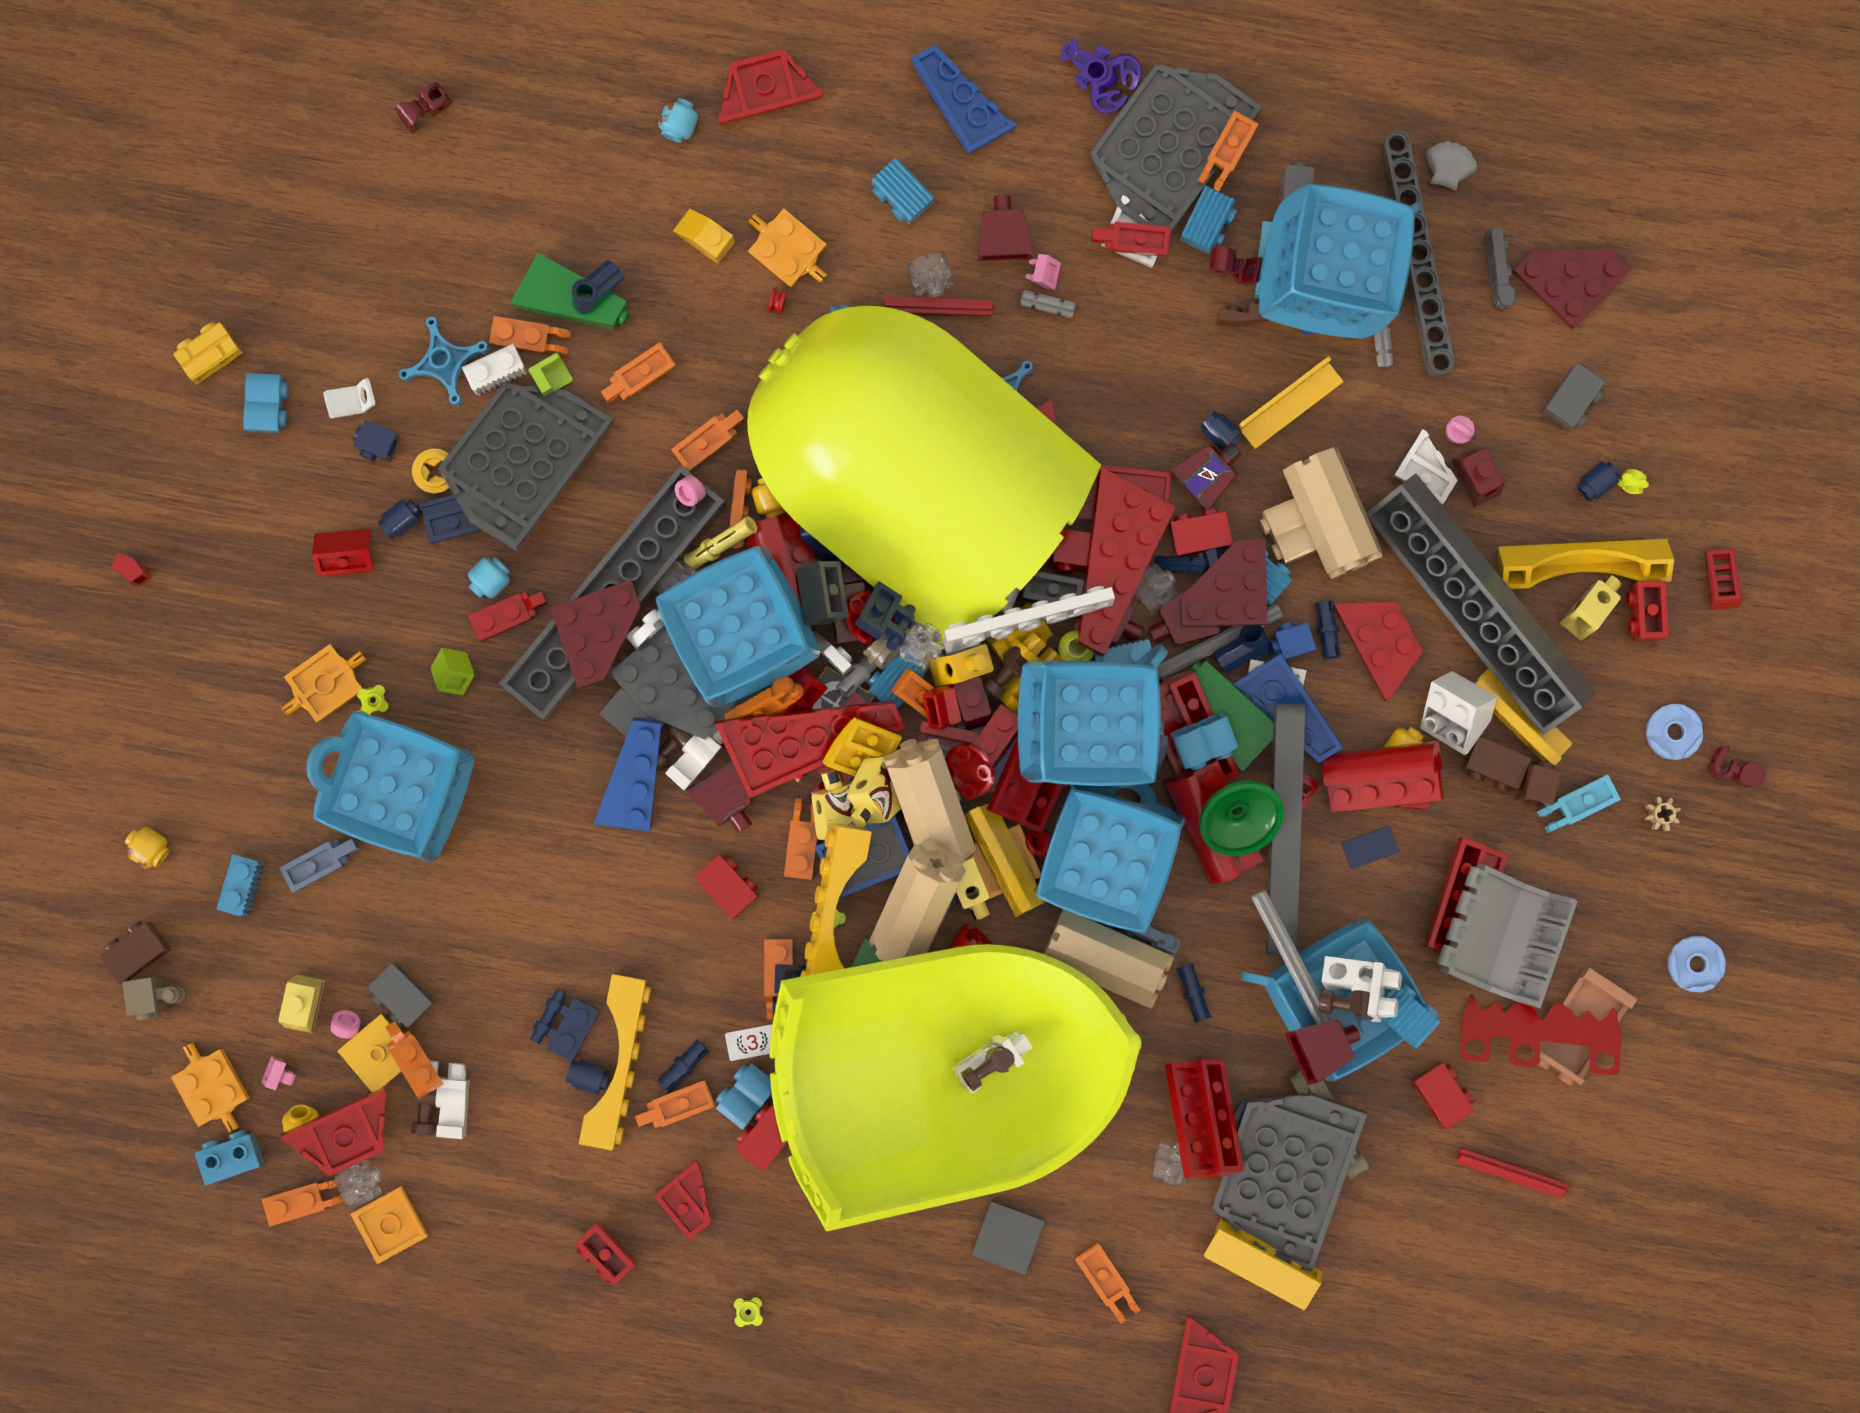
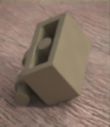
(150, 997)

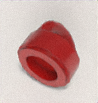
(1040, 843)

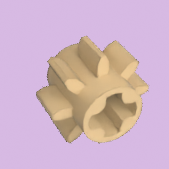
(1669, 818)

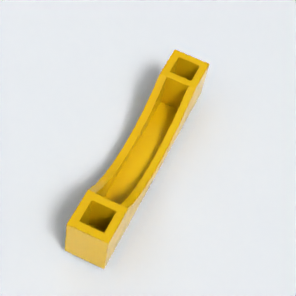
(1636, 559)
(845, 853)
(602, 1123)

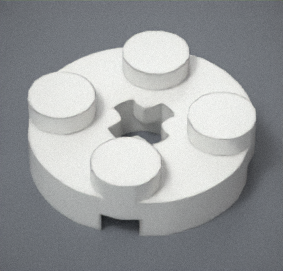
(652, 624)

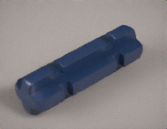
(1182, 564)

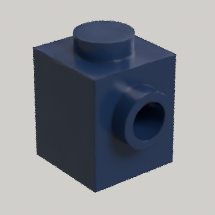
(375, 441)

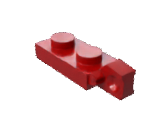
(1134, 238)
(505, 614)

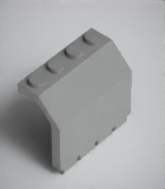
(1506, 936)

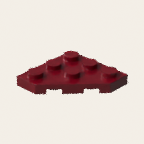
(1571, 279)
(1230, 590)
(596, 629)

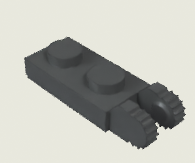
(1498, 269)

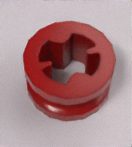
(777, 301)

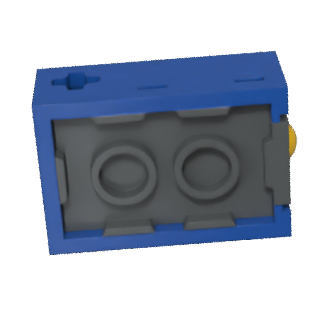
(884, 858)

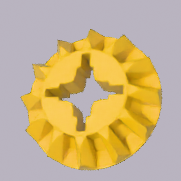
(421, 473)

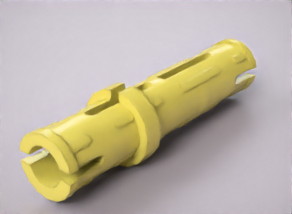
(711, 548)

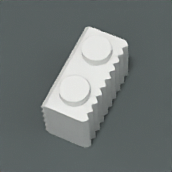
(494, 370)

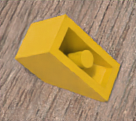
(705, 235)

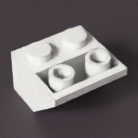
(1457, 711)

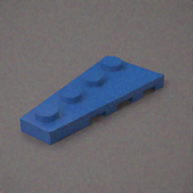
(965, 108)
(1278, 683)
(632, 784)

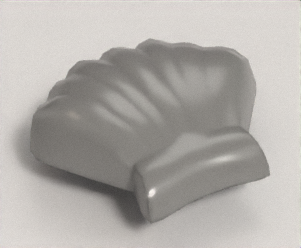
(1450, 164)

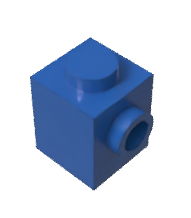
(1293, 640)

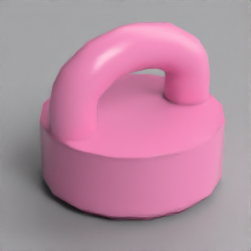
(1459, 430)
(689, 490)
(345, 1024)

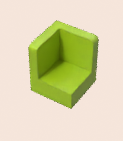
(551, 374)
(452, 671)

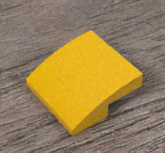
(858, 742)

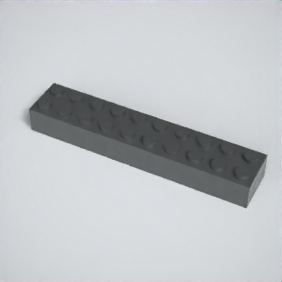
(643, 555)
(1480, 604)

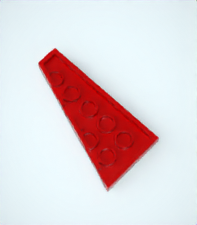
(1120, 547)
(789, 744)

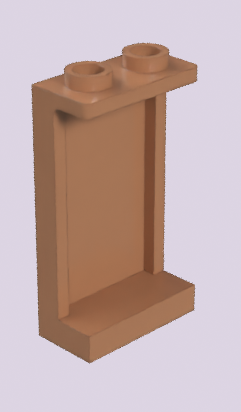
(1592, 994)

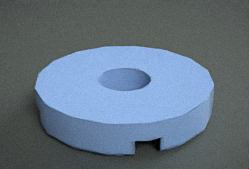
(1658, 736)
(1680, 969)

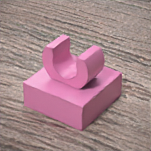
(1045, 271)
(276, 1073)

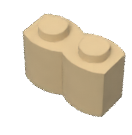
(1287, 531)

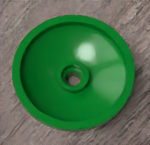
(1246, 827)

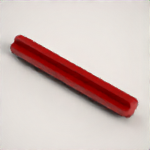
(940, 306)
(1512, 1173)

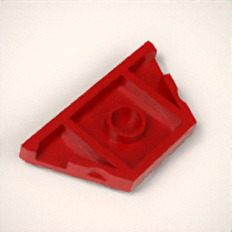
(764, 86)
(1382, 641)
(342, 1135)
(1203, 1372)

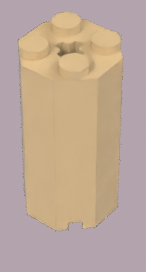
(1333, 512)
(929, 796)
(918, 902)
(1109, 958)

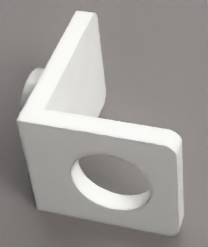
(349, 400)

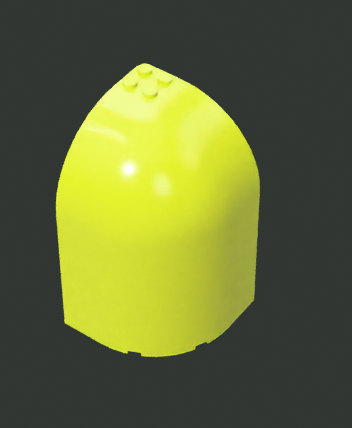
(914, 461)
(873, 1092)

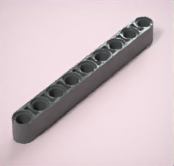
(1425, 267)
(1286, 845)

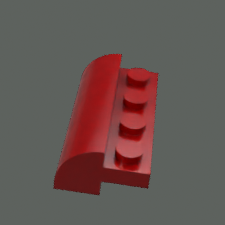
(787, 548)
(1182, 705)
(1384, 776)
(1188, 796)
(1023, 800)
(1466, 854)
(1204, 1119)

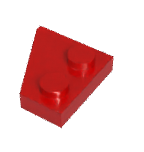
(686, 1201)

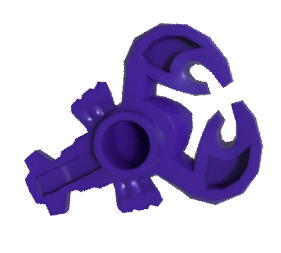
(1103, 74)

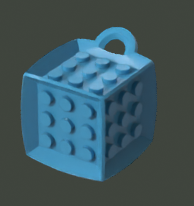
(1337, 261)
(737, 626)
(1090, 721)
(390, 785)
(1110, 856)
(1355, 942)

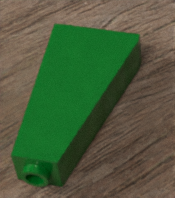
(549, 293)
(1249, 723)

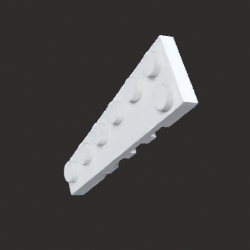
(964, 636)

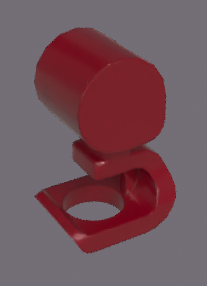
(431, 100)
(1225, 263)
(1745, 775)

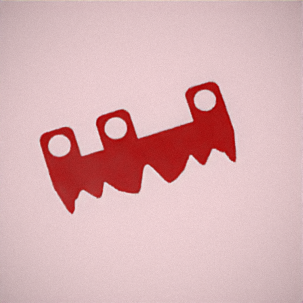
(1525, 1027)

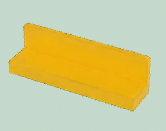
(1290, 404)
(1547, 746)
(1004, 859)
(1239, 1255)

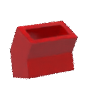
(132, 569)
(941, 706)

